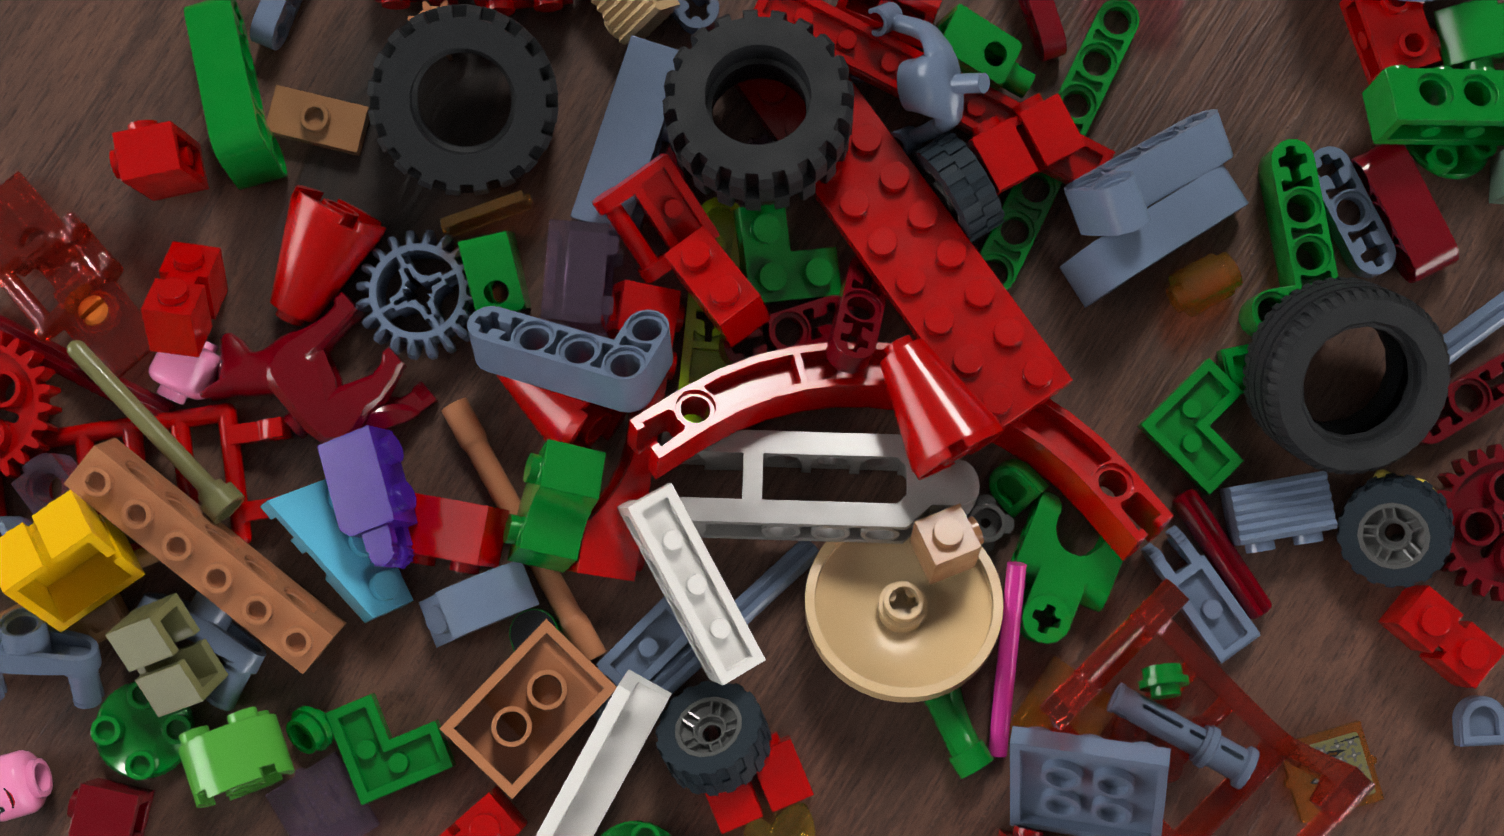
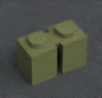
(168, 674)

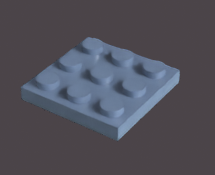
(1086, 784)

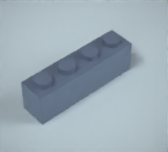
(630, 129)

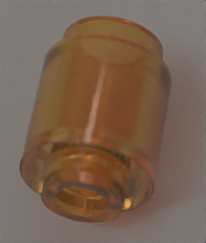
(1203, 284)

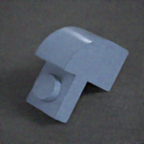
(478, 602)

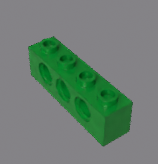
(1436, 106)

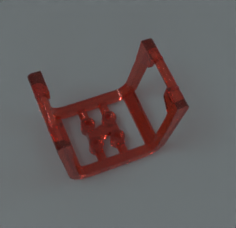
(1339, 785)

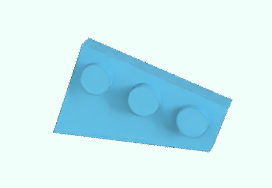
(315, 530)

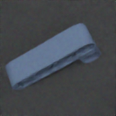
(1117, 193)
(1173, 223)
(573, 362)

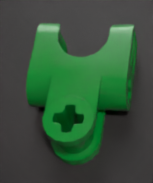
(1057, 576)

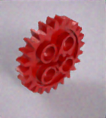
(29, 402)

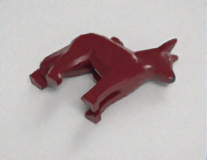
(308, 383)

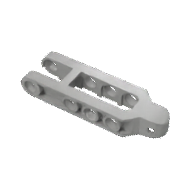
(821, 520)

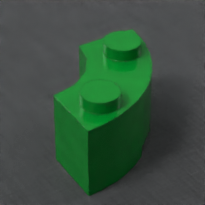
(1471, 34)
(554, 505)

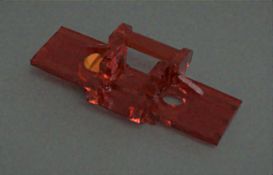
(80, 270)

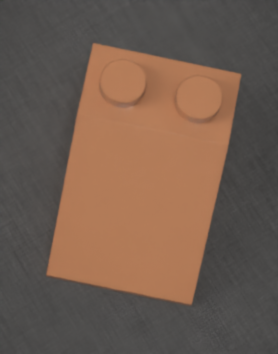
(528, 708)

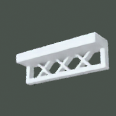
(691, 584)
(606, 758)

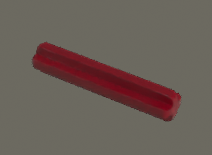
(1222, 553)

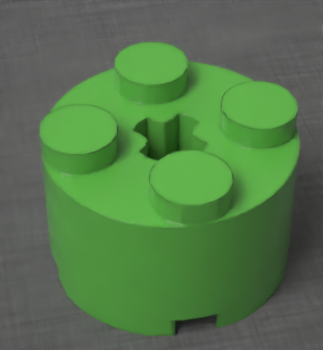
(235, 757)

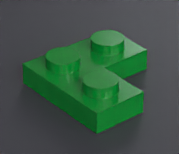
(772, 266)
(1183, 427)
(379, 761)

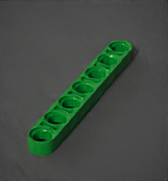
(1091, 88)

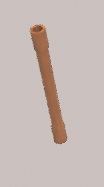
(474, 442)

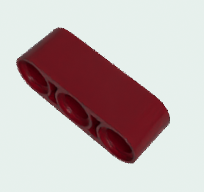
(1407, 211)

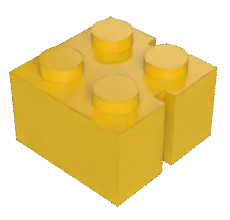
(66, 562)

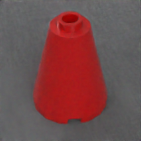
(319, 253)
(934, 408)
(562, 416)

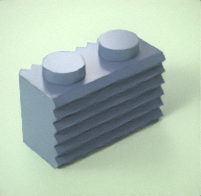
(1278, 509)

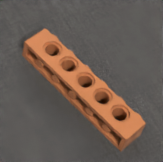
(205, 553)

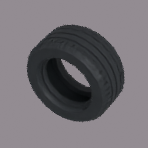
(1395, 417)

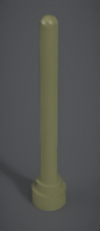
(218, 497)

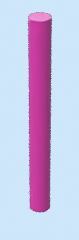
(1007, 658)

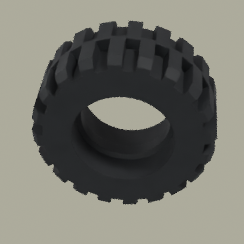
(756, 50)
(397, 113)

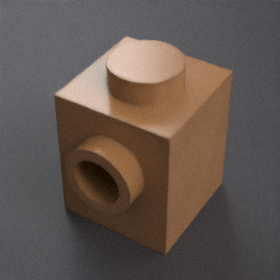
(946, 543)

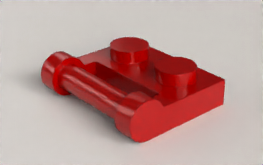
(666, 204)

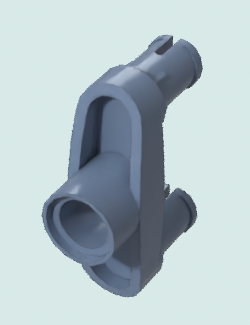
(236, 647)
(36, 649)

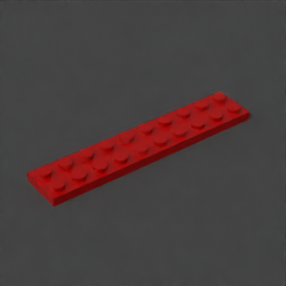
(923, 259)

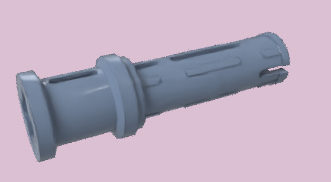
(1203, 745)

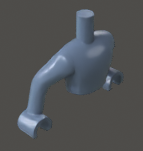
(931, 81)

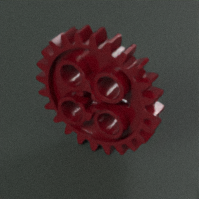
(1473, 494)

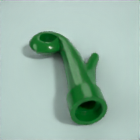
(958, 733)

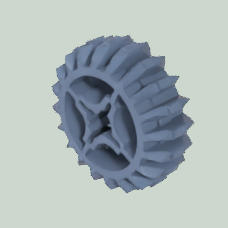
(442, 285)

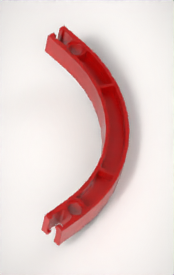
(805, 380)

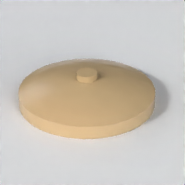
(894, 631)

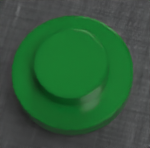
(1163, 680)
(309, 730)

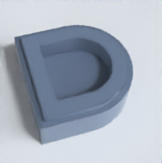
(1478, 722)

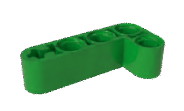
(232, 94)
(1287, 234)

